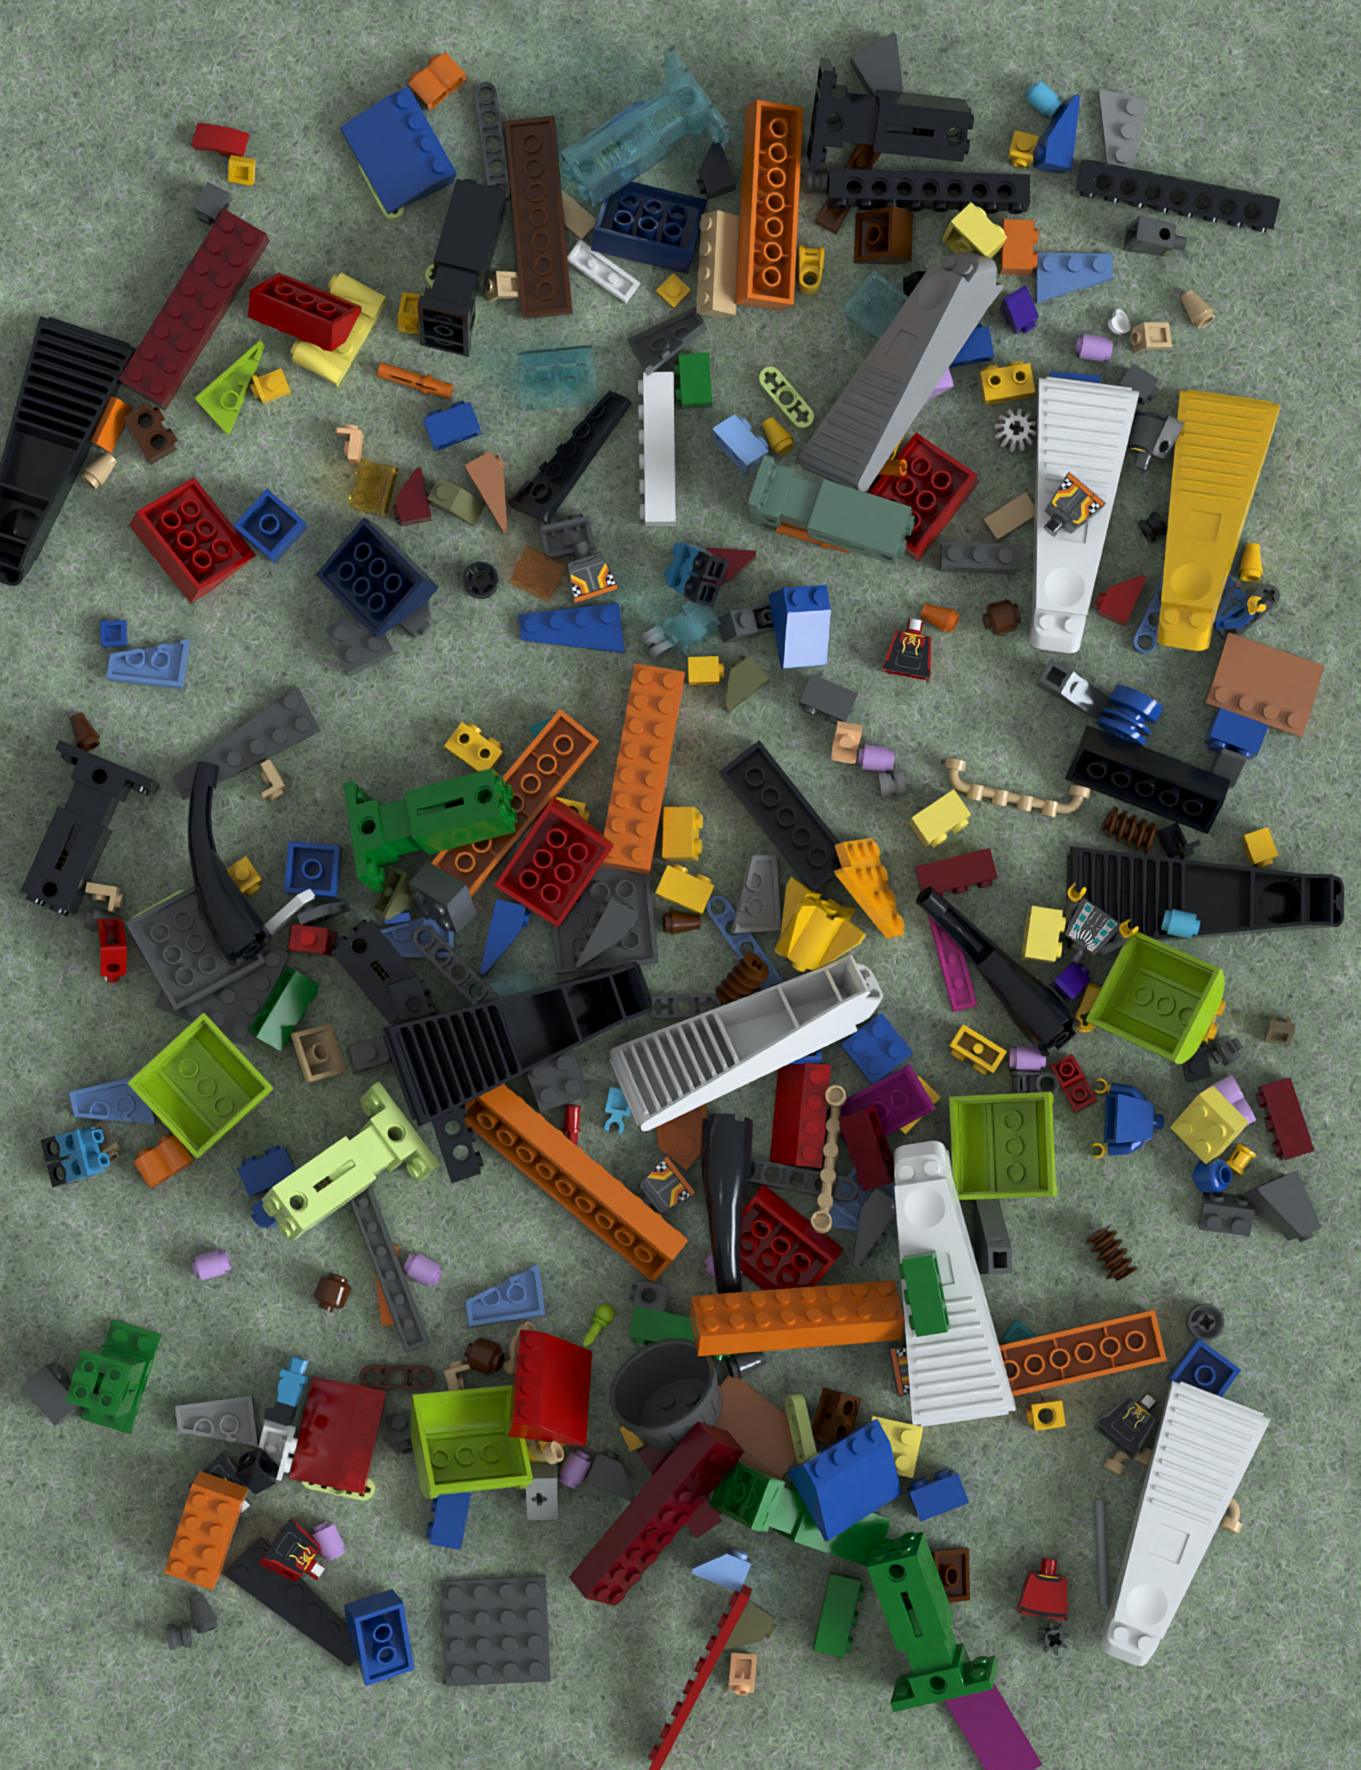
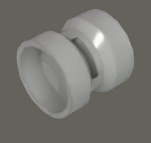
(656, 642)
(891, 783)

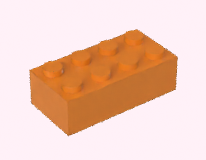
(206, 1530)

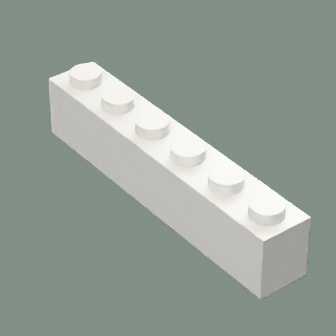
(659, 449)

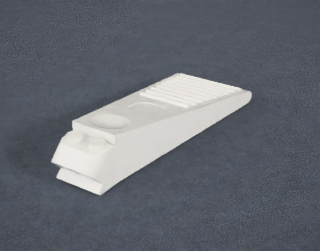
(1085, 433)
(741, 1041)
(962, 1370)
(1185, 1493)

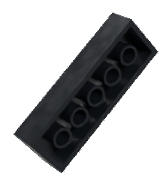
(1147, 779)
(783, 815)

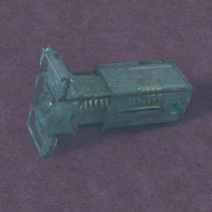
(641, 134)

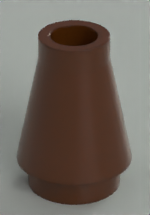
(84, 733)
(678, 922)

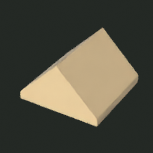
(319, 1053)

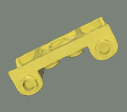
(334, 364)

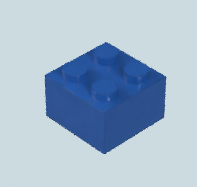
(270, 526)
(1235, 733)
(313, 868)
(876, 1049)
(1204, 1369)
(937, 1494)

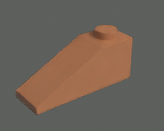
(490, 482)

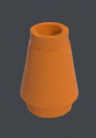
(940, 617)

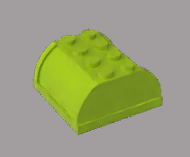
(1158, 998)
(201, 1086)
(1003, 1146)
(465, 1442)

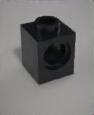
(257, 1470)

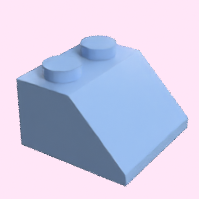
(740, 443)
(724, 1568)

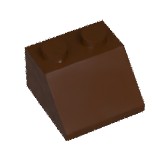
(883, 236)
(953, 1572)

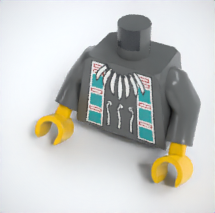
(1092, 928)

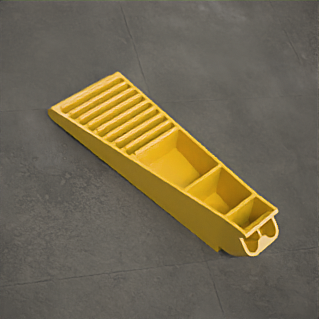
(1210, 497)

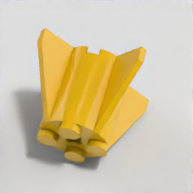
(814, 929)

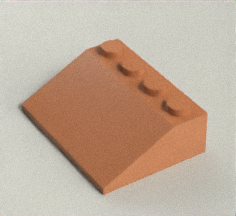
(1264, 684)
(756, 1427)

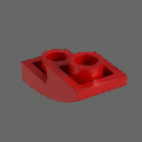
(220, 139)
(1073, 1083)

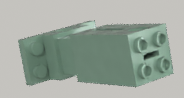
(831, 512)

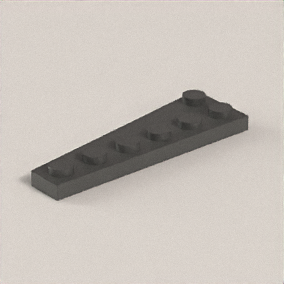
(263, 736)

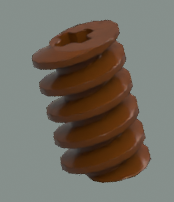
(1129, 829)
(743, 979)
(1111, 1254)

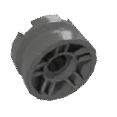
(1196, 1315)

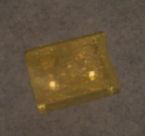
(373, 487)

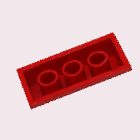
(303, 311)
(800, 1115)

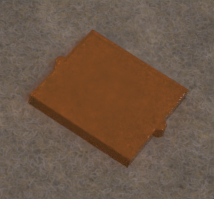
(537, 574)

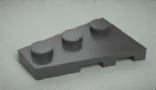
(666, 339)

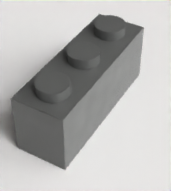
(978, 557)

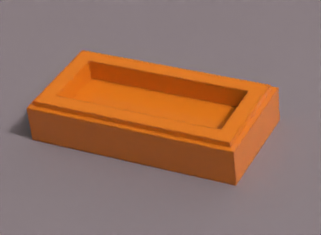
(111, 424)

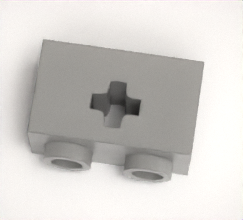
(542, 1495)

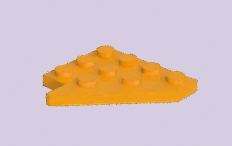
(868, 884)

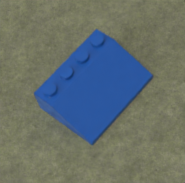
(399, 151)
(848, 1479)

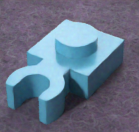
(618, 1107)

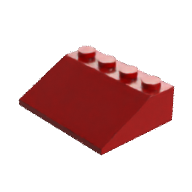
(932, 486)
(191, 539)
(554, 862)
(781, 1246)
(550, 1389)
(338, 1435)

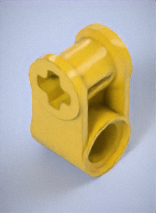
(810, 265)
(1086, 1003)

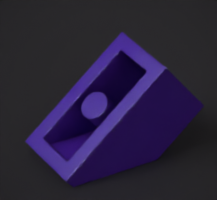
(1019, 311)
(1071, 981)

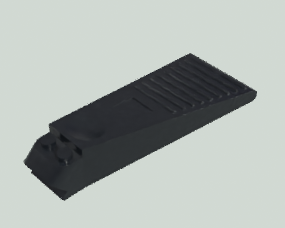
(50, 434)
(1222, 895)
(483, 1045)

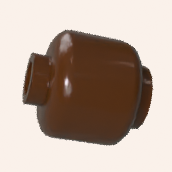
(1001, 617)
(332, 1292)
(484, 1356)

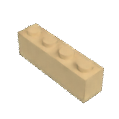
(718, 264)

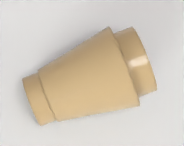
(1198, 311)
(98, 471)

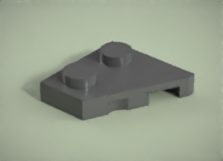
(315, 914)

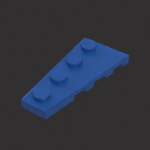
(580, 627)

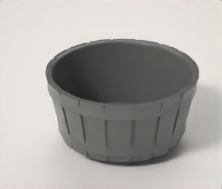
(666, 1393)

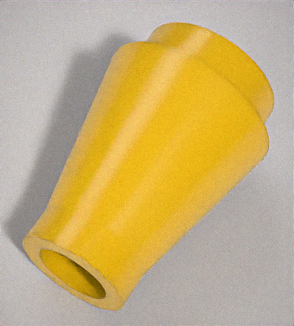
(778, 437)
(1251, 565)

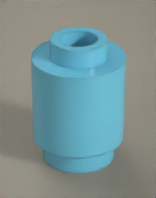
(1043, 99)
(1180, 923)

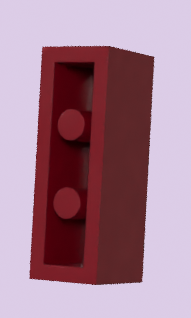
(958, 872)
(1284, 1119)
(868, 1147)

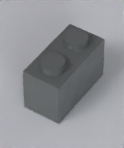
(827, 699)

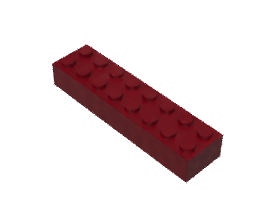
(194, 309)
(656, 1514)

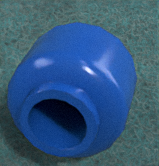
(1212, 1176)

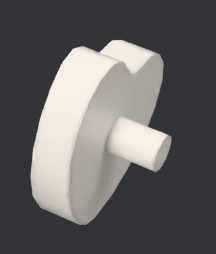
(1119, 322)

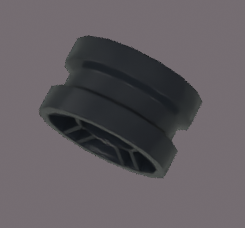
(474, 572)

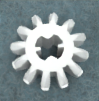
(1023, 426)

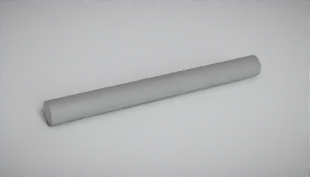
(1101, 1547)

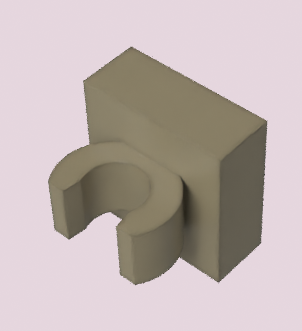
(1279, 1032)

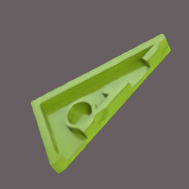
(226, 394)

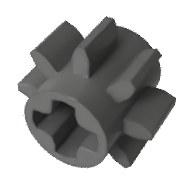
(1226, 1050)
(1052, 1630)

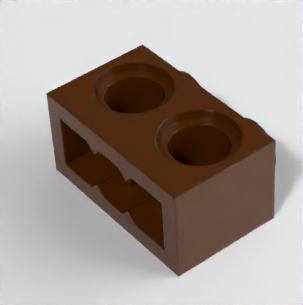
(146, 435)
(835, 1415)

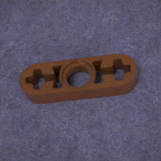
(378, 1370)

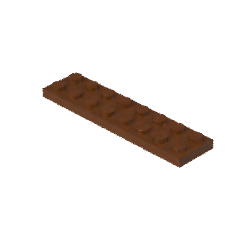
(538, 217)

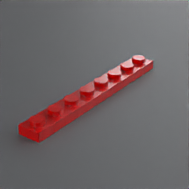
(703, 1668)

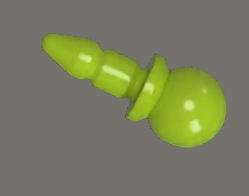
(603, 1315)

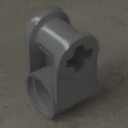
(1030, 1081)

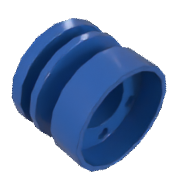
(1131, 713)

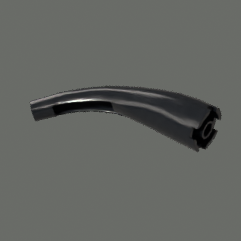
(226, 909)
(1025, 998)
(725, 1174)

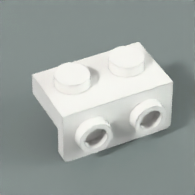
(277, 1443)

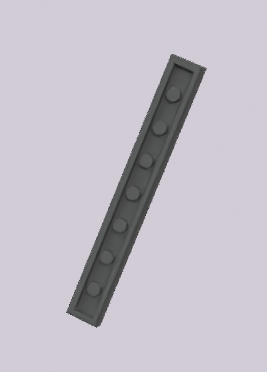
(389, 1270)

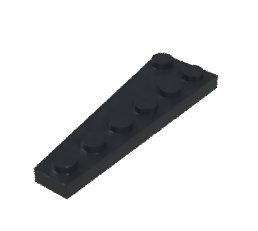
(557, 477)
(292, 1602)

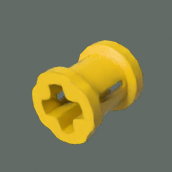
(1240, 1159)

